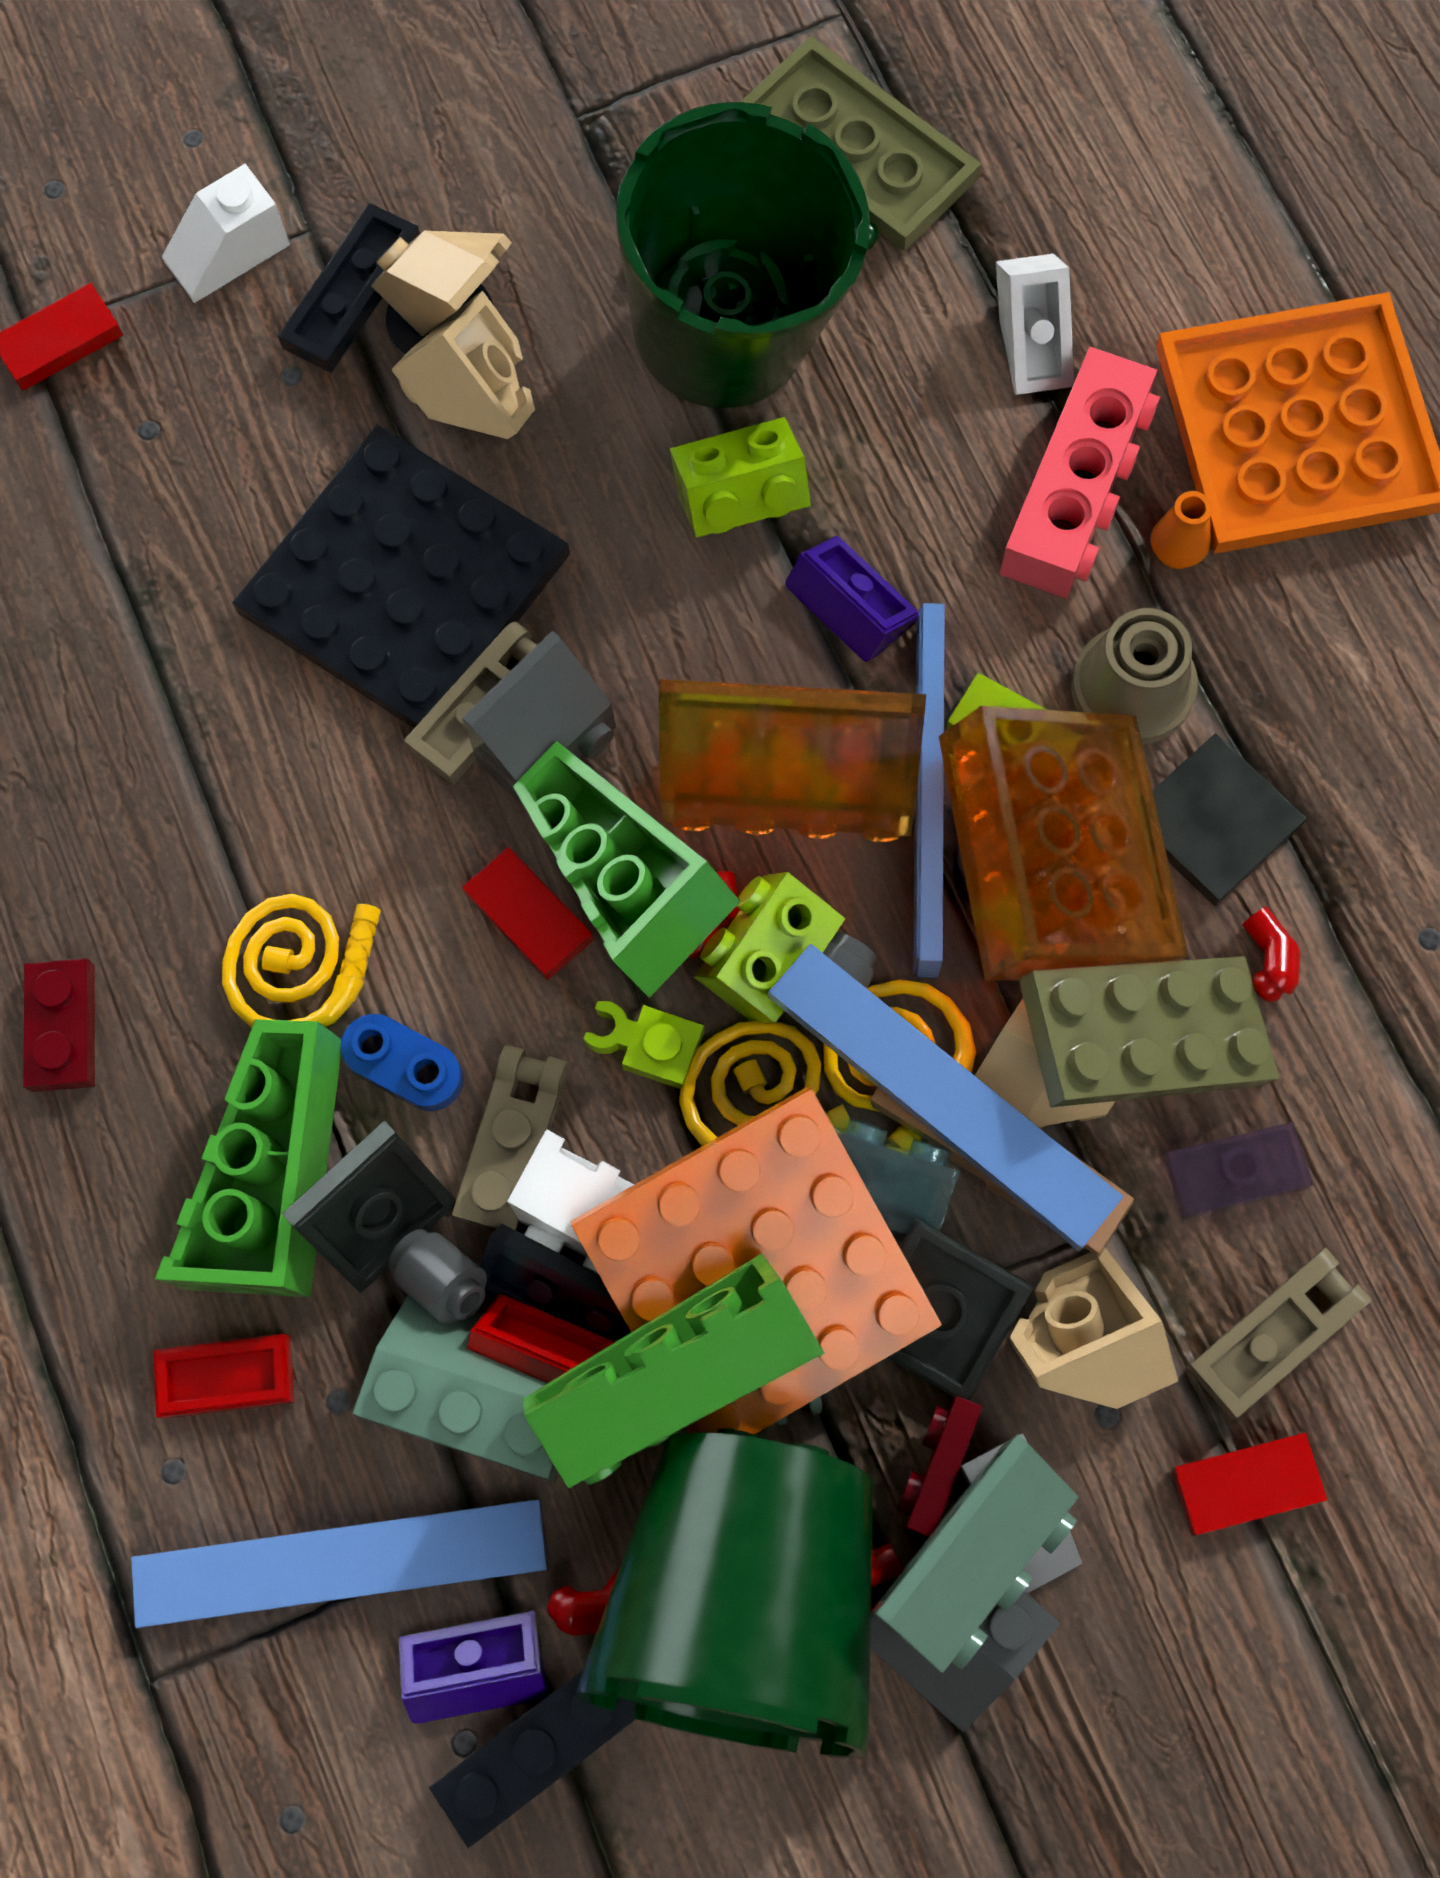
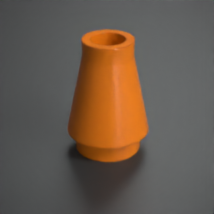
(1184, 532)

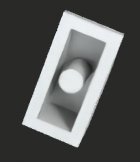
(224, 234)
(1036, 322)

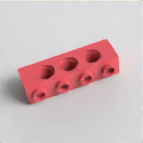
(1105, 391)

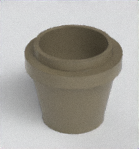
(1115, 683)

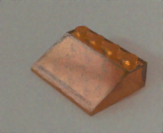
(789, 758)
(1060, 841)

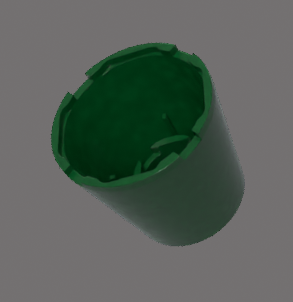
(736, 248)
(744, 1598)

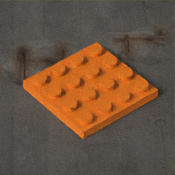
(1302, 421)
(775, 1191)

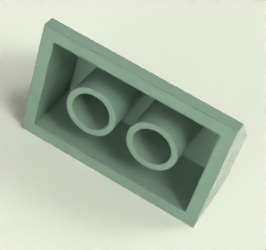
(449, 1395)
(978, 1556)

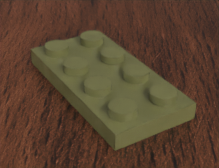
(901, 160)
(1147, 1030)

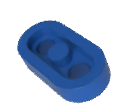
(399, 1061)

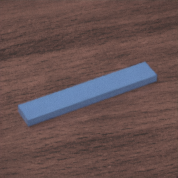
(929, 797)
(945, 1097)
(338, 1563)

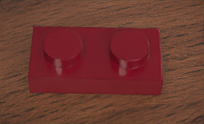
(59, 1025)
(928, 1493)

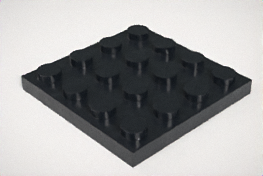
(400, 576)

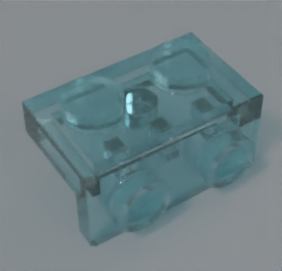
(901, 1180)

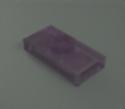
(1237, 1170)

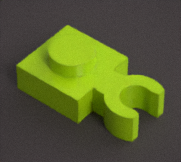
(655, 1045)

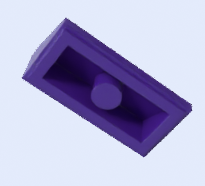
(850, 597)
(472, 1668)

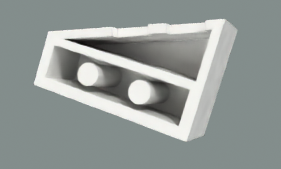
(559, 1189)

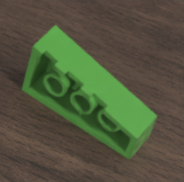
(631, 873)
(258, 1165)
(671, 1373)

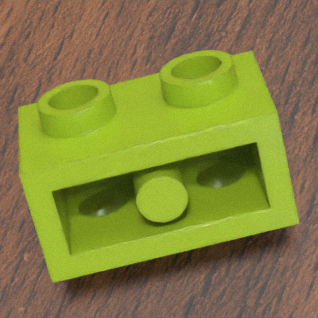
(741, 477)
(763, 941)

